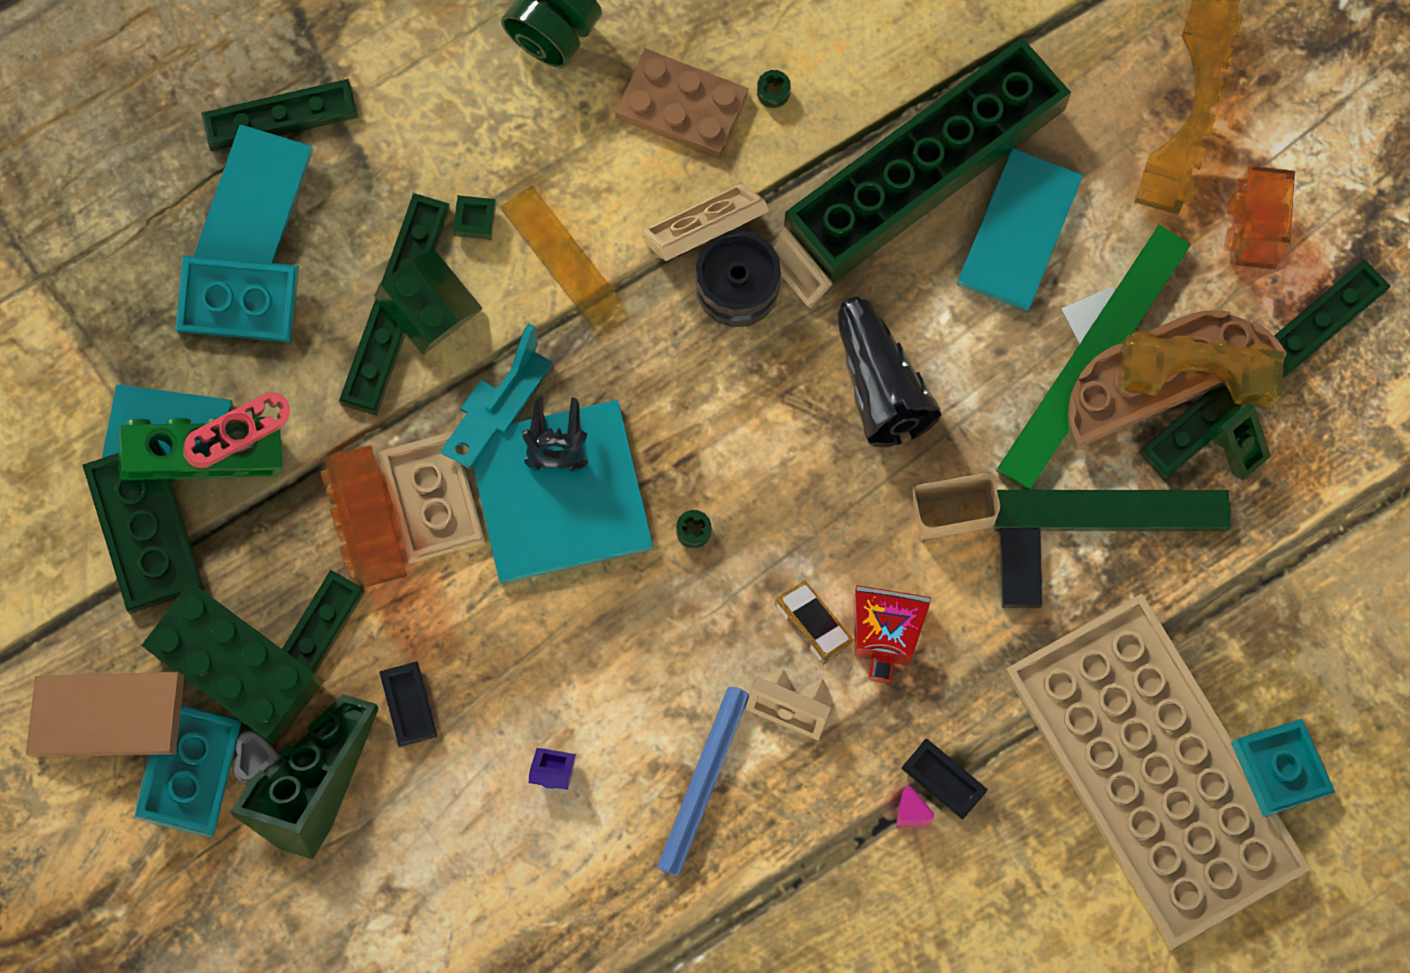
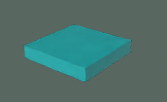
(1282, 767)

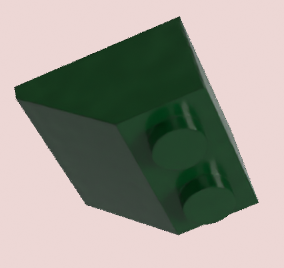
(427, 300)

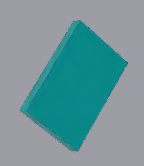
(237, 298)
(159, 407)
(189, 786)

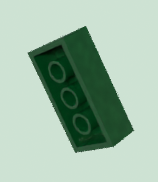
(233, 663)

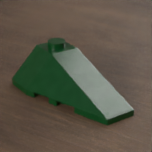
(303, 791)

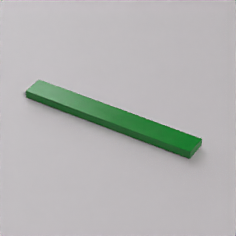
(1116, 320)

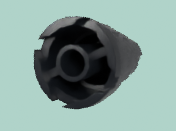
(885, 385)

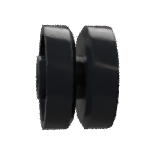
(744, 257)

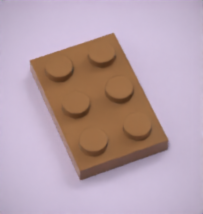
(681, 103)

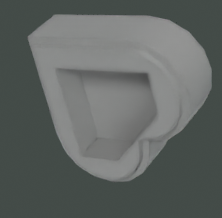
(253, 755)

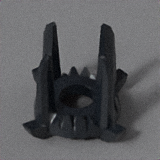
(538, 441)

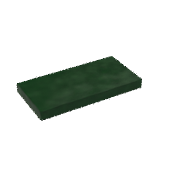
(142, 534)

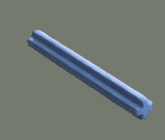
(703, 781)

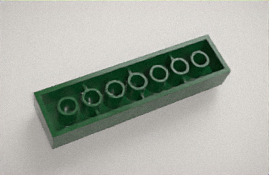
(927, 159)

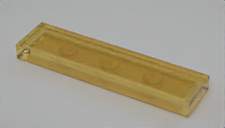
(561, 255)

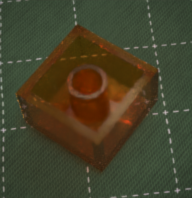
(1260, 217)

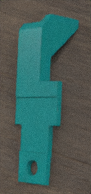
(496, 408)

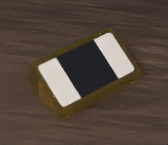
(813, 622)

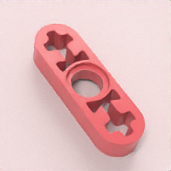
(206, 434)

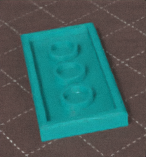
(254, 197)
(1020, 229)

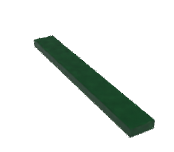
(1300, 340)

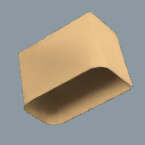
(936, 495)

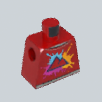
(887, 628)

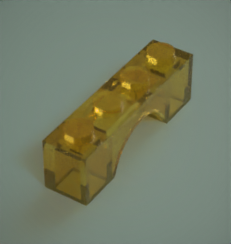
(1249, 373)

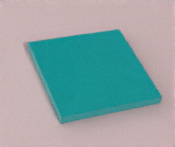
(557, 515)

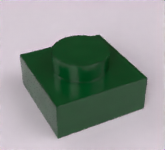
(474, 217)

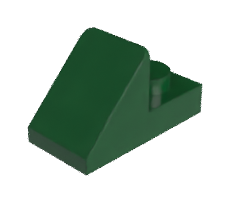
(1242, 439)

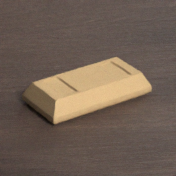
(800, 268)

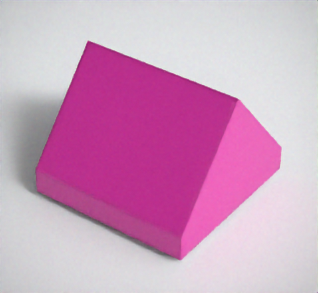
(913, 810)

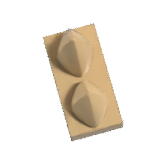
(801, 711)

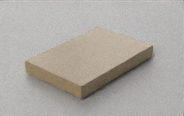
(704, 221)
(430, 499)

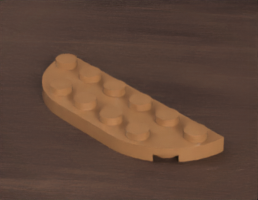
(1100, 409)

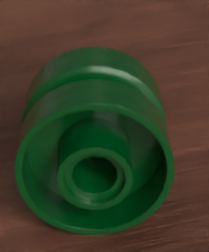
(551, 27)

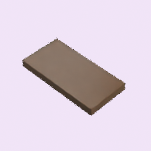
(105, 714)

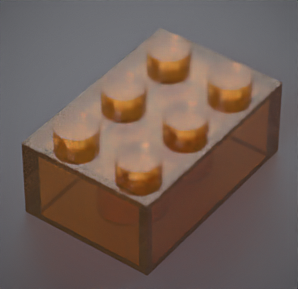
(363, 517)

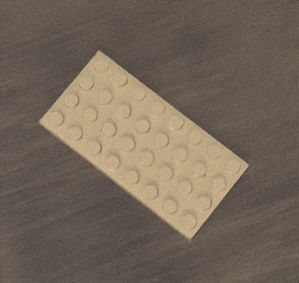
(1155, 771)

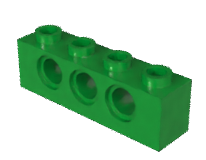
(140, 463)

